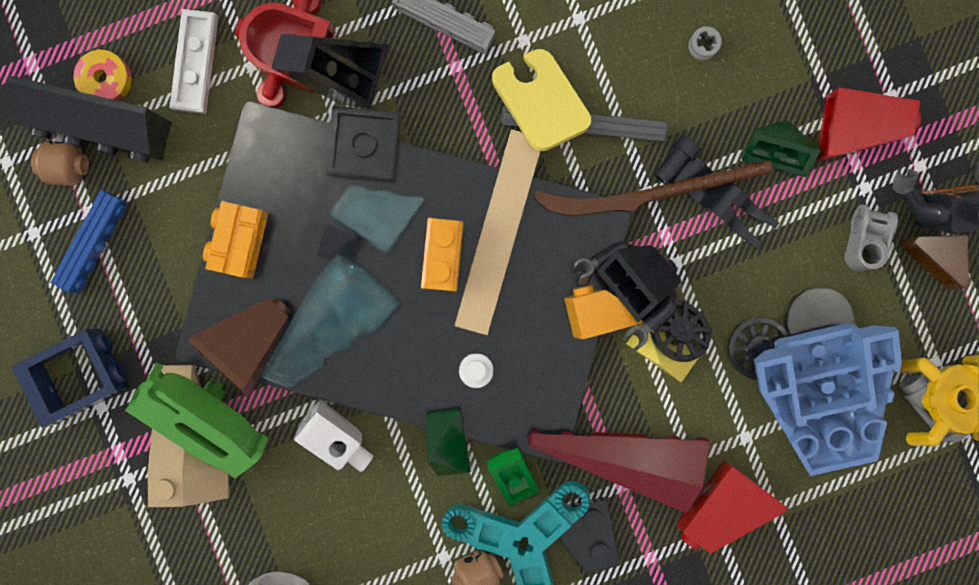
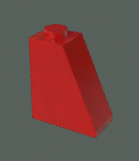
(864, 121)
(727, 510)

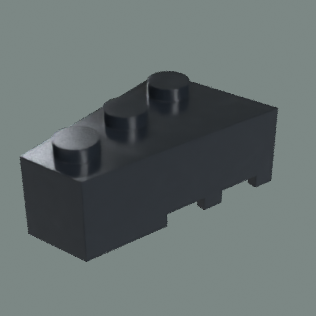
(332, 67)

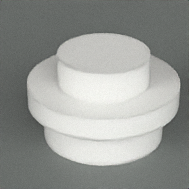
(476, 370)

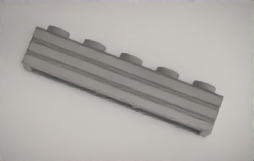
(449, 22)

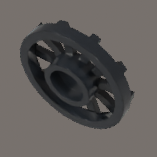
(681, 332)
(755, 345)

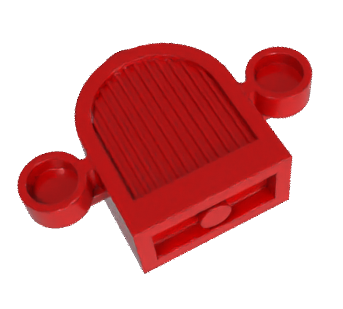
(261, 34)

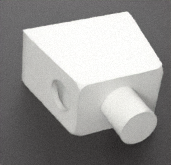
(325, 426)

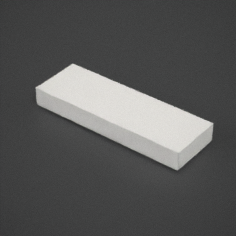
(194, 61)

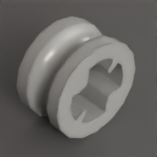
(700, 52)

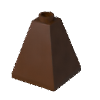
(244, 342)

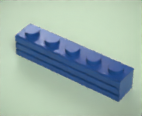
(89, 242)

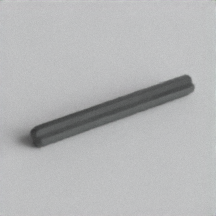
(614, 126)

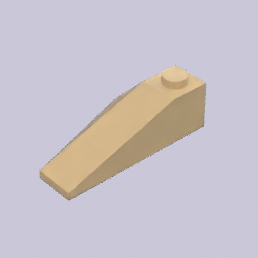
(175, 474)

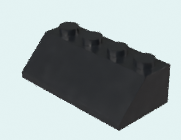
(88, 119)

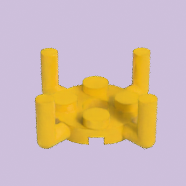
(942, 401)

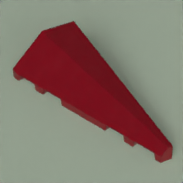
(657, 468)

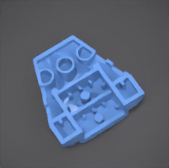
(832, 392)

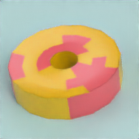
(96, 63)

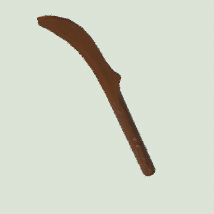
(633, 200)

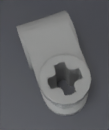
(873, 232)

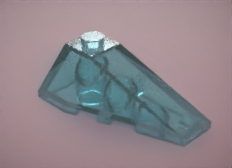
(334, 312)

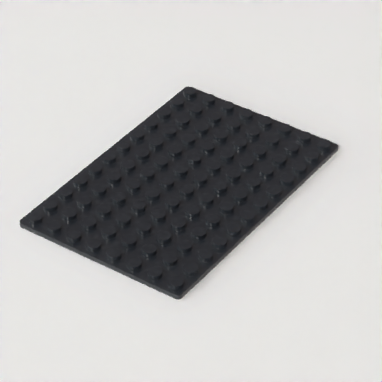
(418, 350)

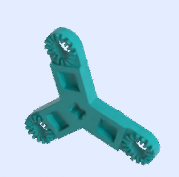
(541, 526)

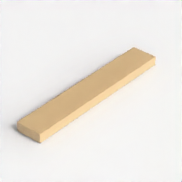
(498, 234)

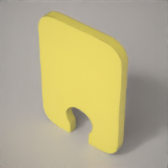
(546, 107)

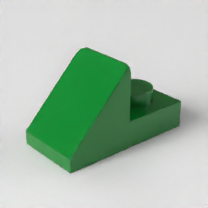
(512, 476)

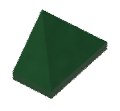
(784, 147)
(447, 442)

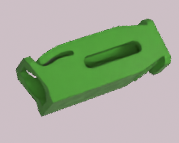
(197, 421)

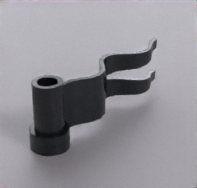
(685, 164)

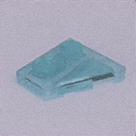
(376, 215)

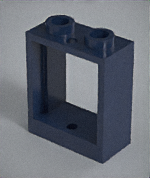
(40, 388)

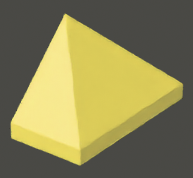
(675, 369)

